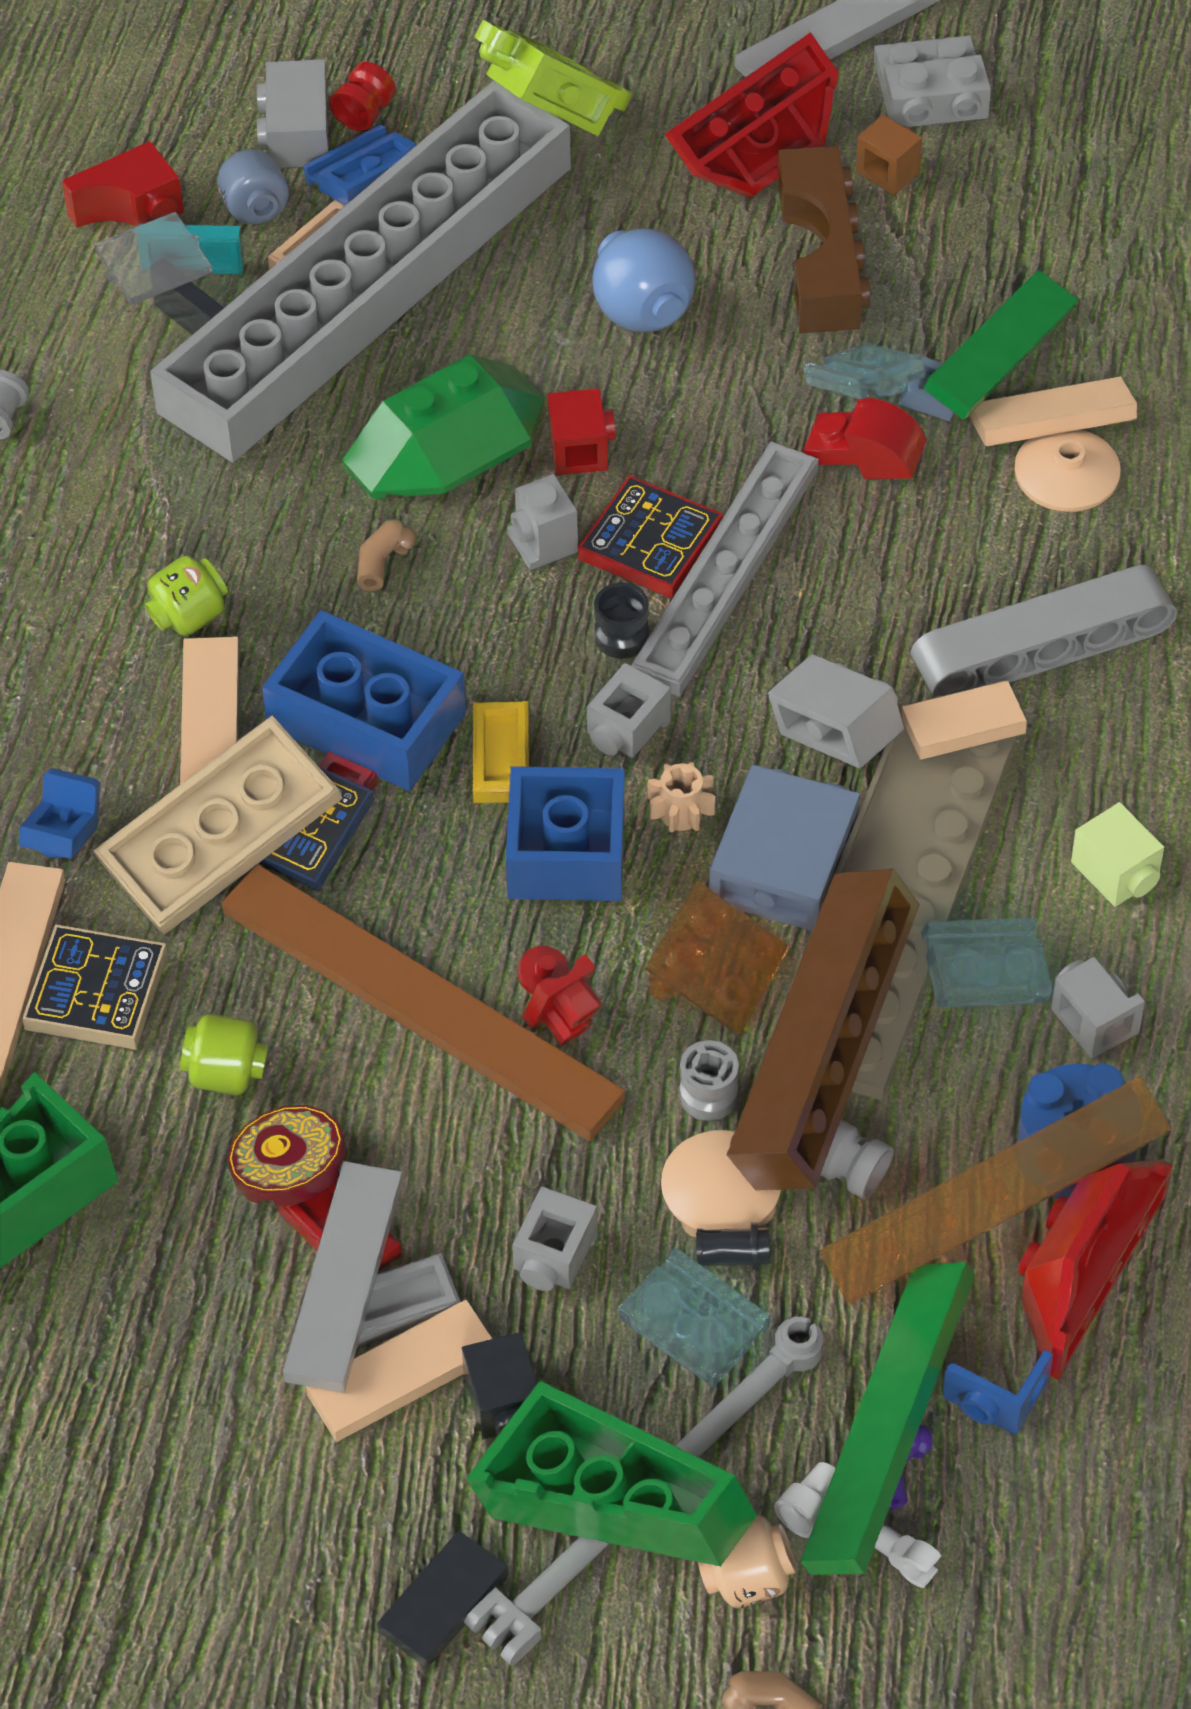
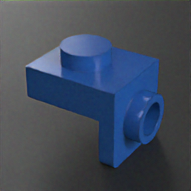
(64, 816)

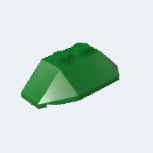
(445, 429)

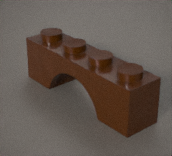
(827, 281)

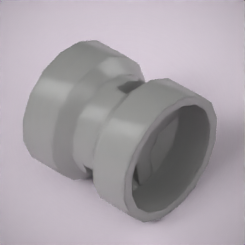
(709, 1080)
(856, 1161)

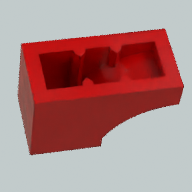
(124, 189)

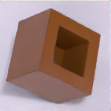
(888, 154)

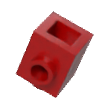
(579, 431)

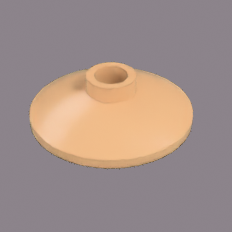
(1067, 470)

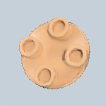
(709, 1190)

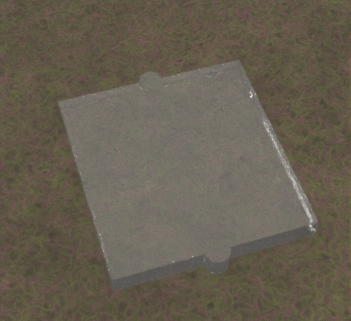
(153, 258)

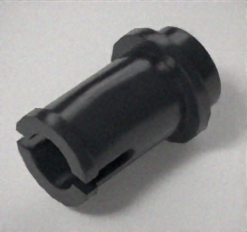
(734, 1246)

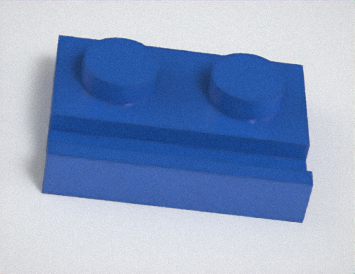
(356, 163)

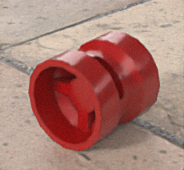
(366, 89)

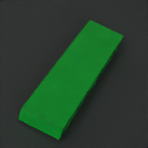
(1000, 344)

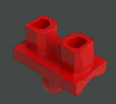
(558, 996)

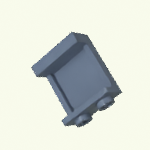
(783, 845)

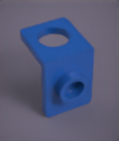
(992, 1404)

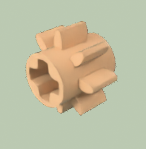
(681, 797)

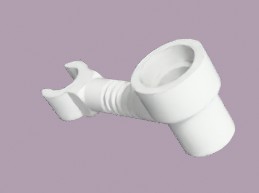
(801, 1505)

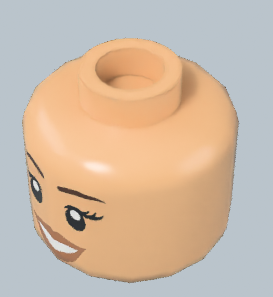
(755, 1568)

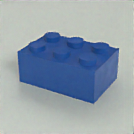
(365, 699)

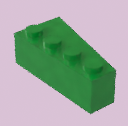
(47, 1166)
(609, 1482)

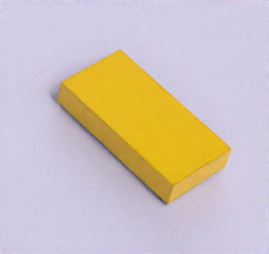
(498, 744)

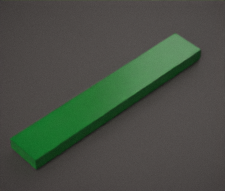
(887, 1420)

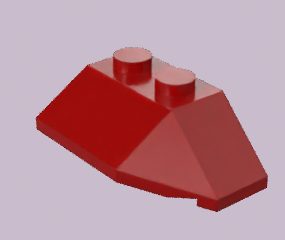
(770, 110)
(1086, 1252)

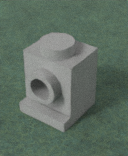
(543, 523)
(628, 712)
(1095, 1006)
(554, 1240)

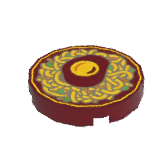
(287, 1155)

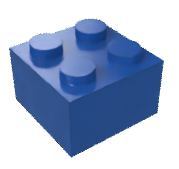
(565, 833)

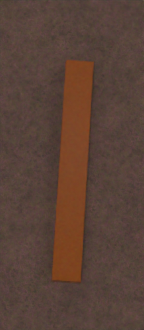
(424, 1002)

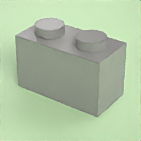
(295, 112)
(836, 710)

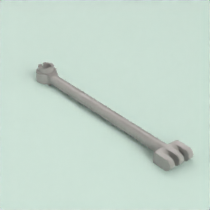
(516, 1615)

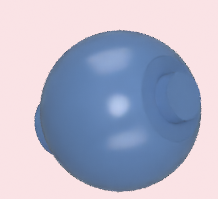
(643, 279)

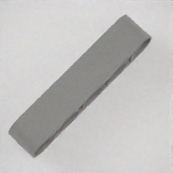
(1044, 632)

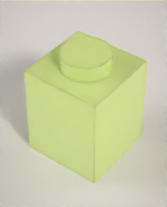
(1117, 855)

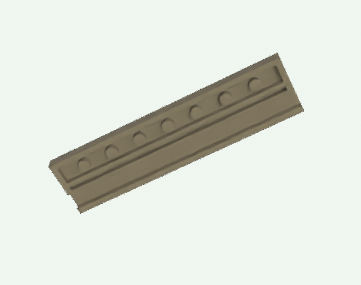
(927, 827)

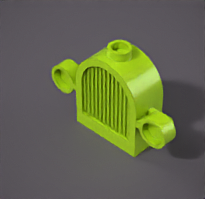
(549, 78)

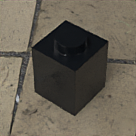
(497, 1380)

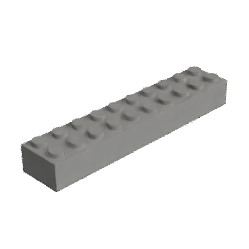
(360, 271)

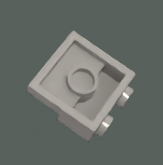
(932, 81)

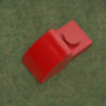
(873, 436)

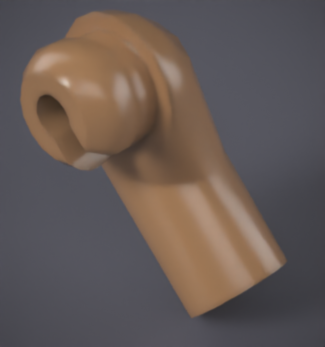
(766, 1688)

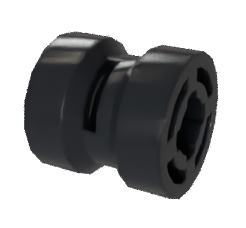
(621, 620)

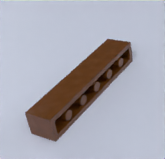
(823, 1031)

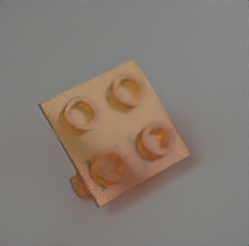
(715, 959)

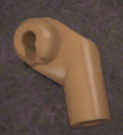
(375, 550)

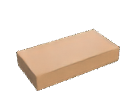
(963, 720)

